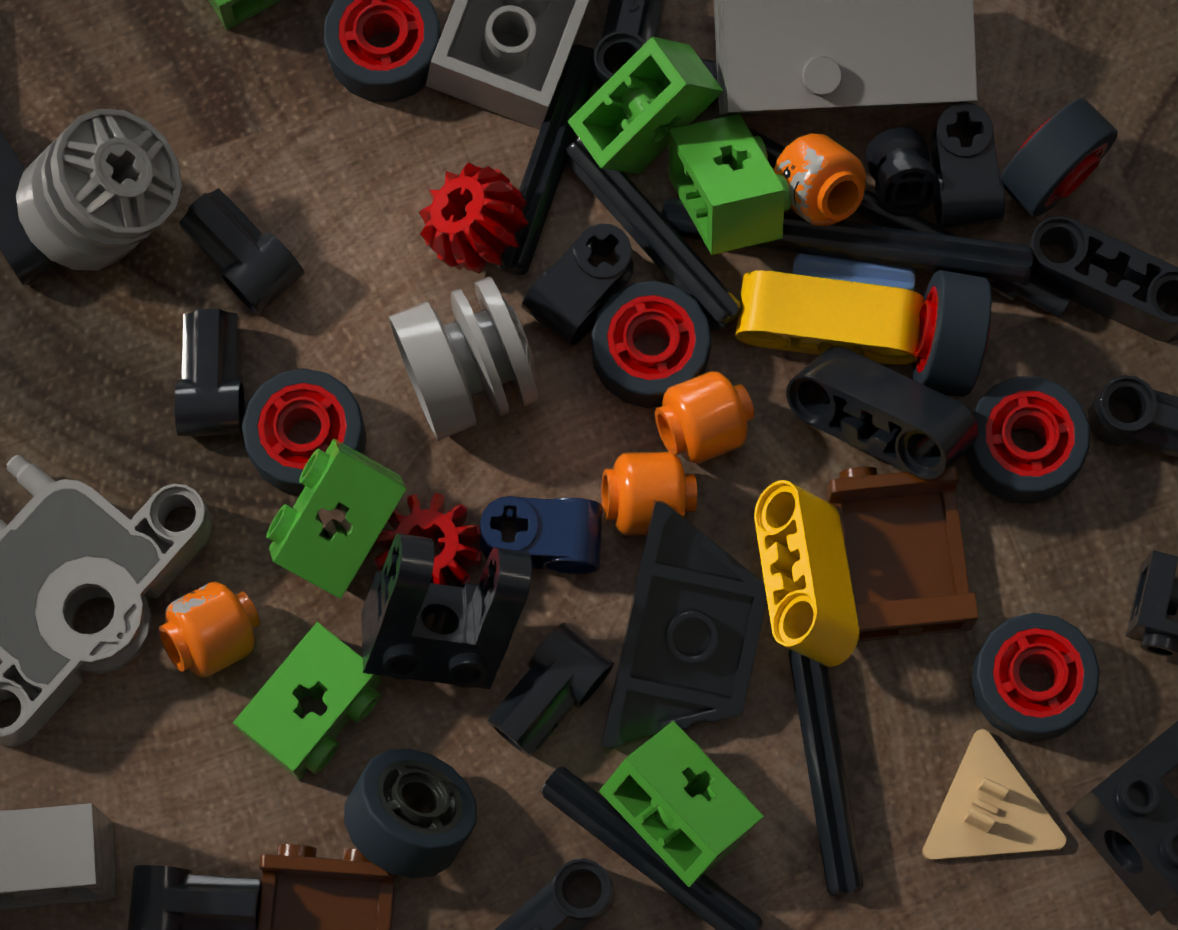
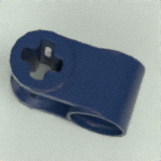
(556, 532)

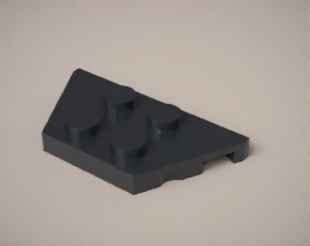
(685, 634)

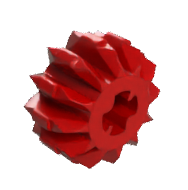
(473, 218)
(434, 524)

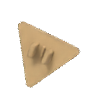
(990, 810)

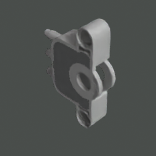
(57, 557)

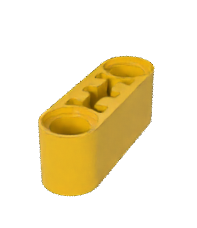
(823, 313)
(806, 574)

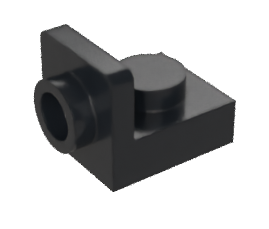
(1153, 599)

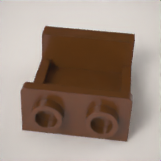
(904, 552)
(324, 892)

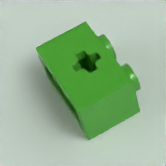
(632, 112)
(727, 183)
(334, 553)
(275, 715)
(681, 803)

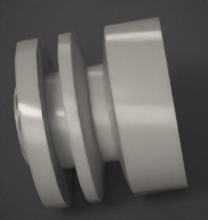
(98, 189)
(465, 357)

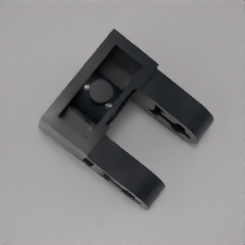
(440, 629)
(1135, 822)

